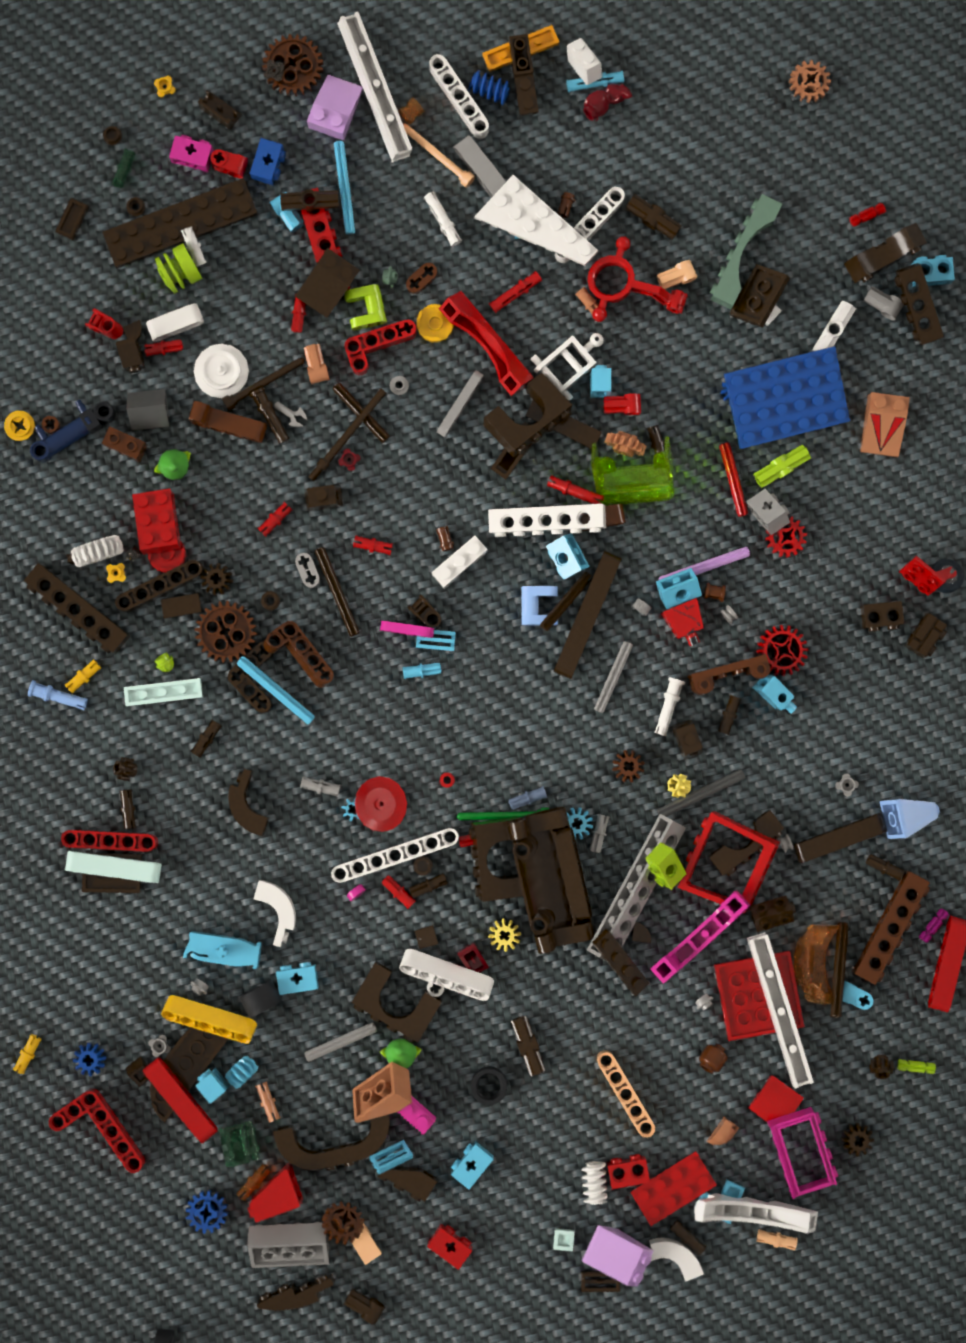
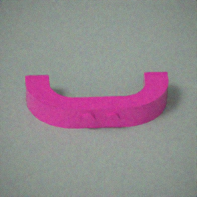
(700, 937)

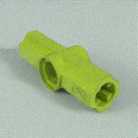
(782, 466)

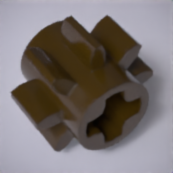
(125, 769)
(881, 1066)

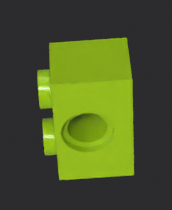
(665, 866)

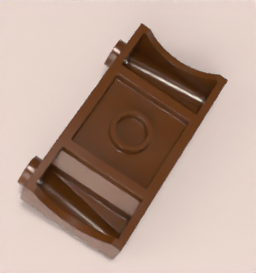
(702, 682)

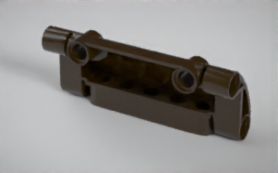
(552, 879)

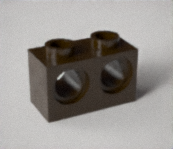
(881, 611)

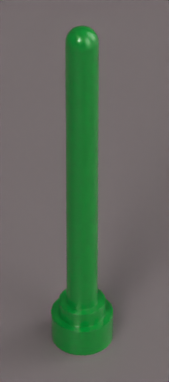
(494, 815)

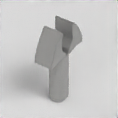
(291, 414)

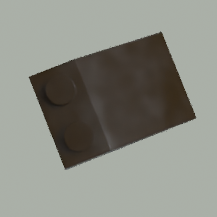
(327, 282)

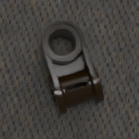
(423, 610)

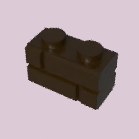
(926, 635)

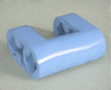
(530, 603)

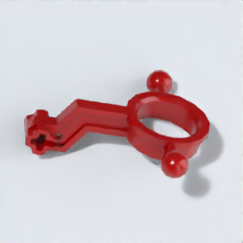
(674, 301)

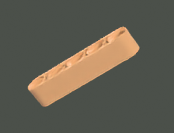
(629, 1102)

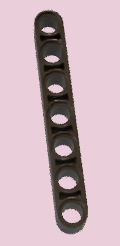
(587, 614)

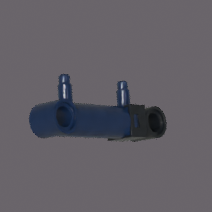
(87, 423)

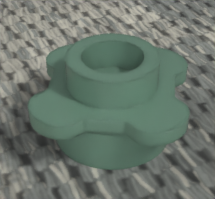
(389, 276)

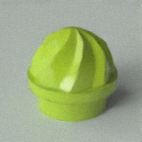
(165, 662)

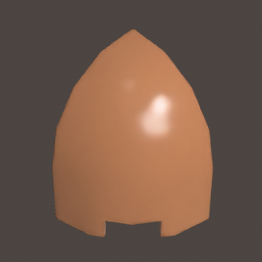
(723, 1133)

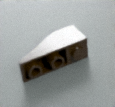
(411, 1179)

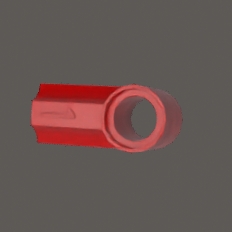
(628, 404)

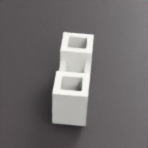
(459, 561)

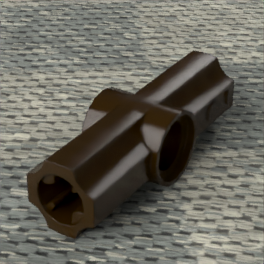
(296, 200)
(653, 216)
(528, 1045)

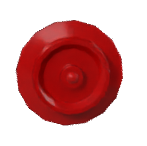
(380, 804)

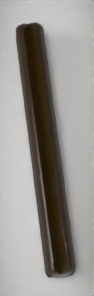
(337, 591)
(839, 970)

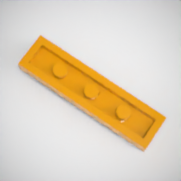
(538, 42)

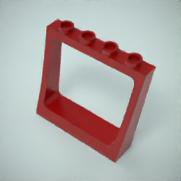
(769, 849)

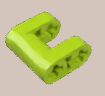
(374, 304)

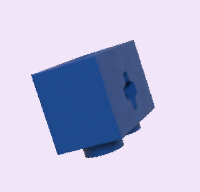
(266, 151)

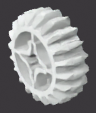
(97, 550)

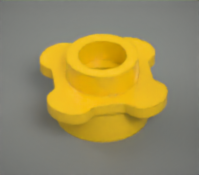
(159, 83)
(121, 574)

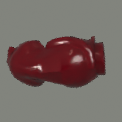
(598, 102)

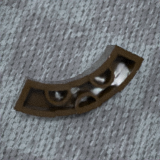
(901, 244)

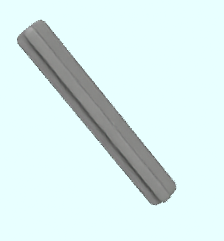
(613, 677)
(340, 1042)

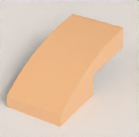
(366, 1246)

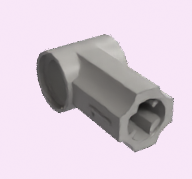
(887, 305)

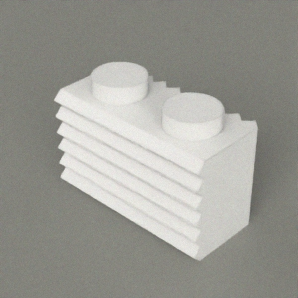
(584, 61)

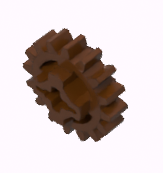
(333, 1223)

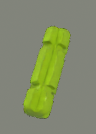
(916, 1066)

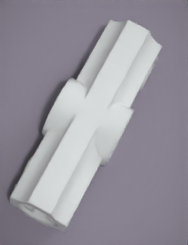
(840, 319)

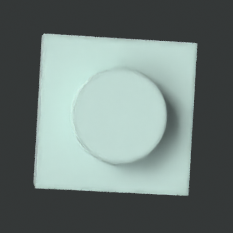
(563, 1239)

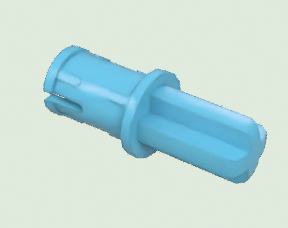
(421, 670)

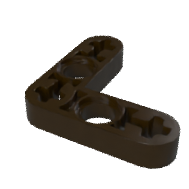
(246, 680)

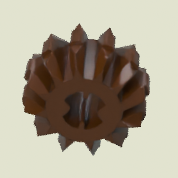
(628, 759)

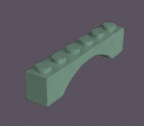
(729, 286)

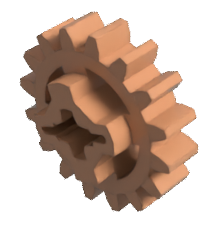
(806, 75)
(625, 444)

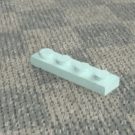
(163, 692)

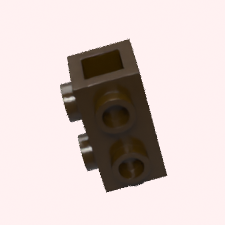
(772, 913)

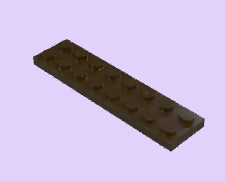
(163, 227)

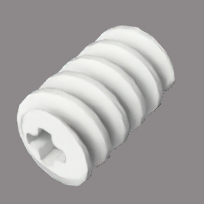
(595, 1182)

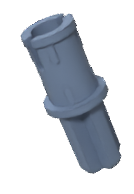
(527, 798)

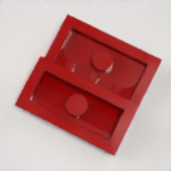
(775, 1100)

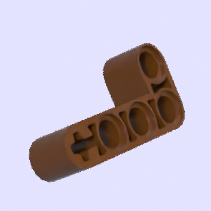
(227, 423)
(300, 655)

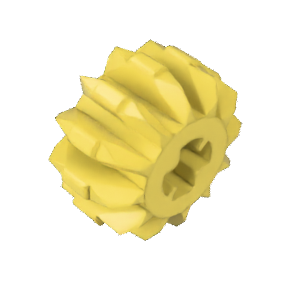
(503, 941)

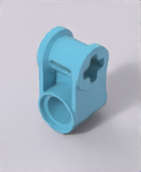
(852, 994)

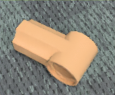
(681, 273)

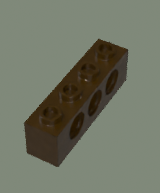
(932, 330)

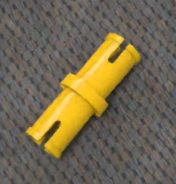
(83, 676)
(27, 1054)

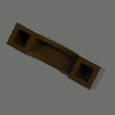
(727, 859)

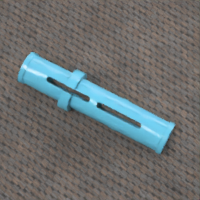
(618, 77)

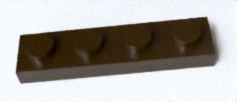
(620, 962)

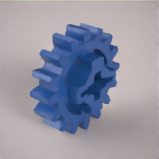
(199, 1211)

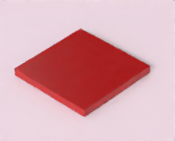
(743, 997)

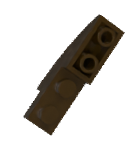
(523, 74)
(289, 1298)

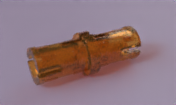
(253, 1182)

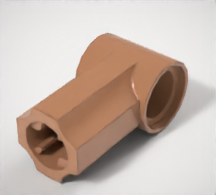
(316, 368)

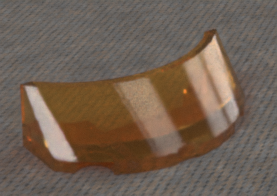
(810, 962)

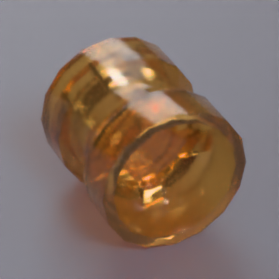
(411, 110)

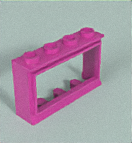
(792, 1119)

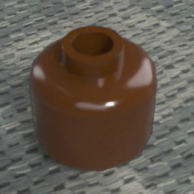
(713, 1058)

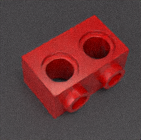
(628, 1178)

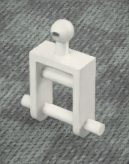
(562, 350)

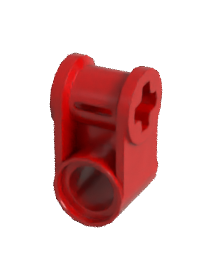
(232, 163)
(102, 324)

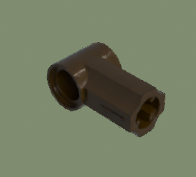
(368, 1308)

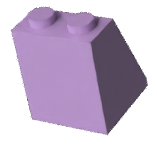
(618, 1255)

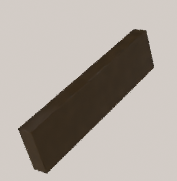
(569, 428)

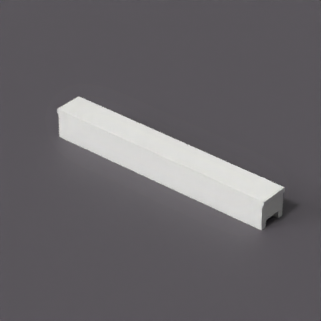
(375, 87)
(780, 1010)

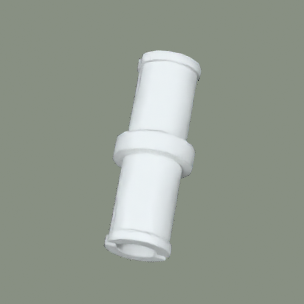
(193, 246)

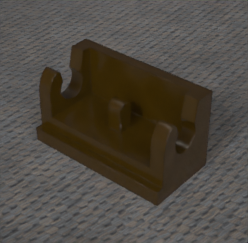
(219, 110)

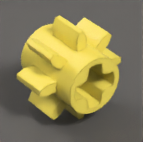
(679, 785)

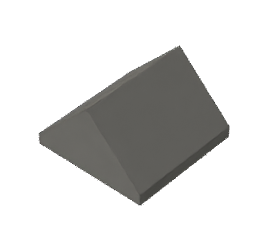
(148, 410)

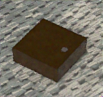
(426, 937)

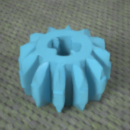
(584, 822)
(241, 1072)

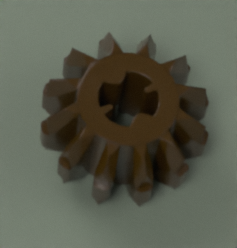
(209, 579)
(864, 1139)

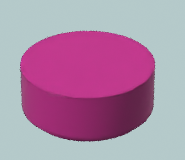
(356, 892)

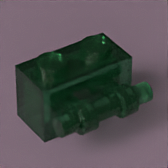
(235, 1146)

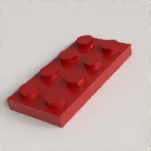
(673, 1188)

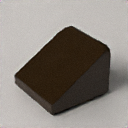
(135, 1071)

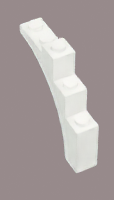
(746, 1209)

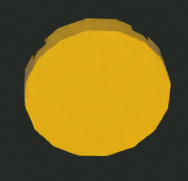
(433, 324)

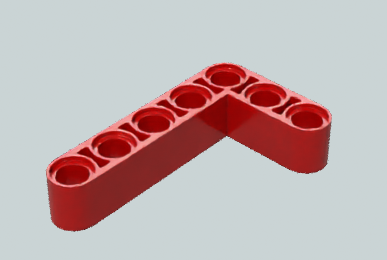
(103, 1126)

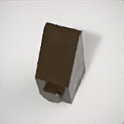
(130, 355)

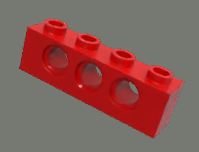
(318, 238)

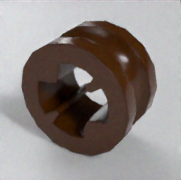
(50, 418)

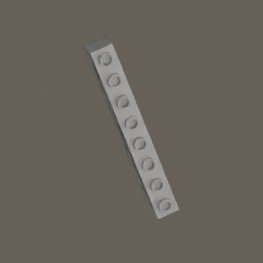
(637, 884)

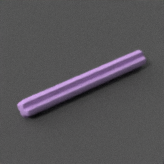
(715, 562)

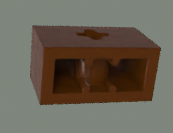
(124, 444)

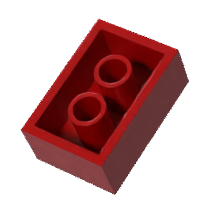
(156, 521)

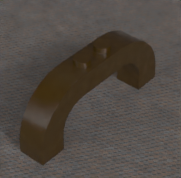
(331, 1157)

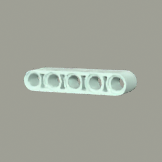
(113, 866)

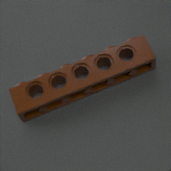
(881, 932)

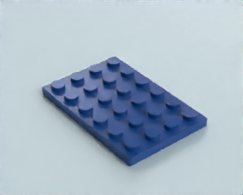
(787, 397)

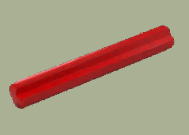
(733, 479)

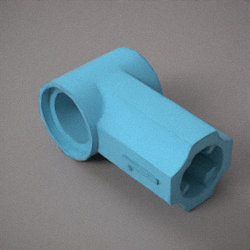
(291, 218)

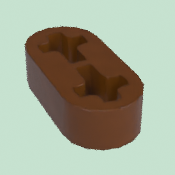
(424, 281)

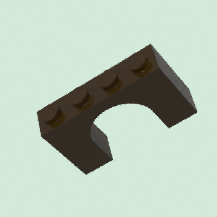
(518, 437)
(489, 886)
(410, 1025)

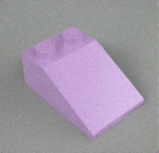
(334, 107)

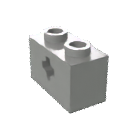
(768, 511)

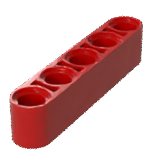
(100, 840)
(948, 965)
(180, 1100)

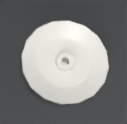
(221, 370)

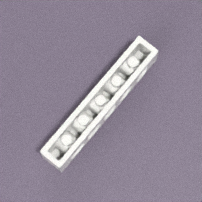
(498, 517)

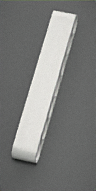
(386, 859)

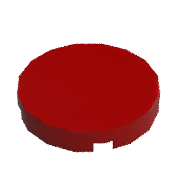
(168, 560)

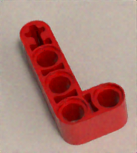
(382, 342)

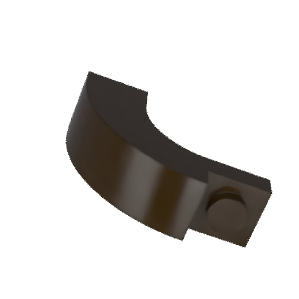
(241, 810)

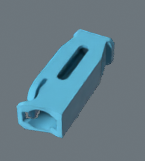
(223, 949)

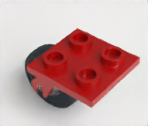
(943, 576)

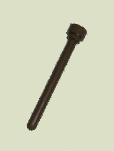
(231, 401)

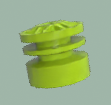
(178, 268)

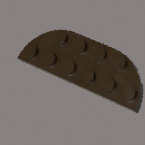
(187, 1062)

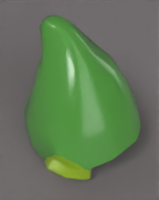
(173, 464)
(401, 1052)

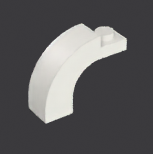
(282, 903)
(679, 1253)

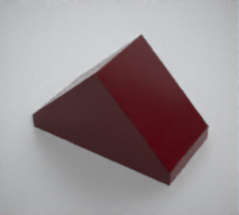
(472, 958)

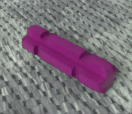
(934, 925)

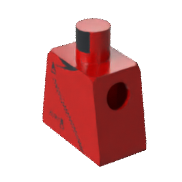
(685, 621)

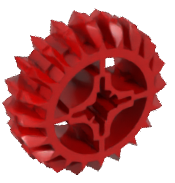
(789, 655)

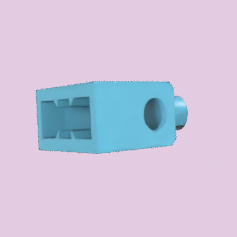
(770, 689)

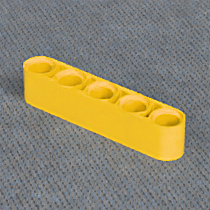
(209, 1019)

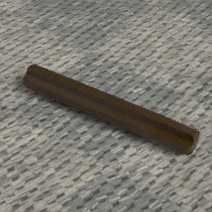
(356, 407)
(566, 601)

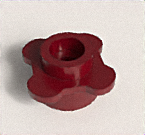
(343, 461)

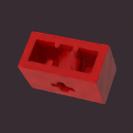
(439, 1245)

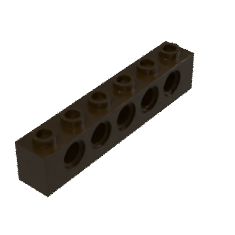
(41, 574)

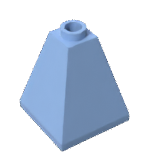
(907, 816)

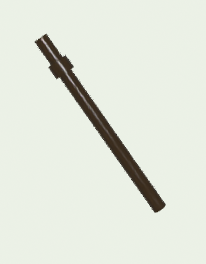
(323, 463)

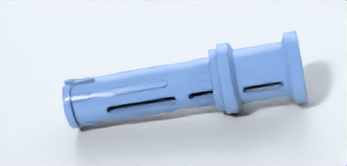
(48, 693)

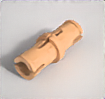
(776, 1239)

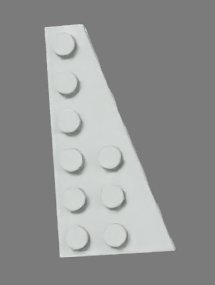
(531, 219)

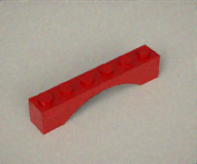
(464, 315)

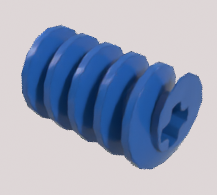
(490, 87)

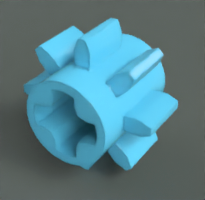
(348, 808)

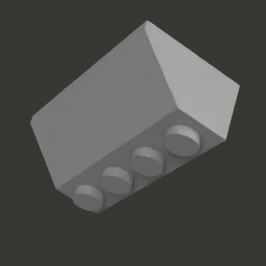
(288, 1245)

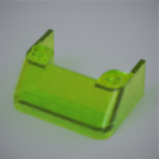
(636, 482)

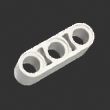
(174, 322)

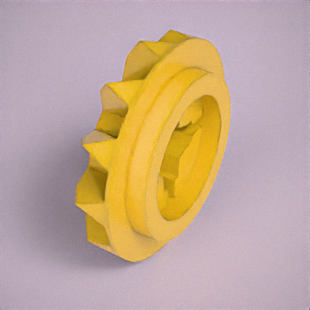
(18, 417)

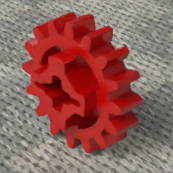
(792, 542)

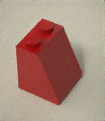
(277, 1195)

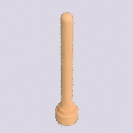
(466, 178)

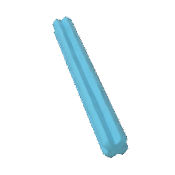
(344, 187)
(275, 690)

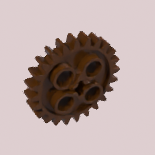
(303, 78)
(241, 623)

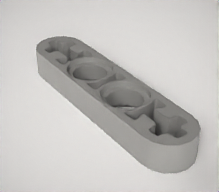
(460, 403)

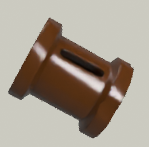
(714, 592)

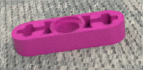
(407, 629)

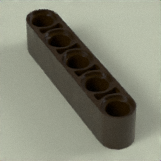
(150, 586)
(840, 838)

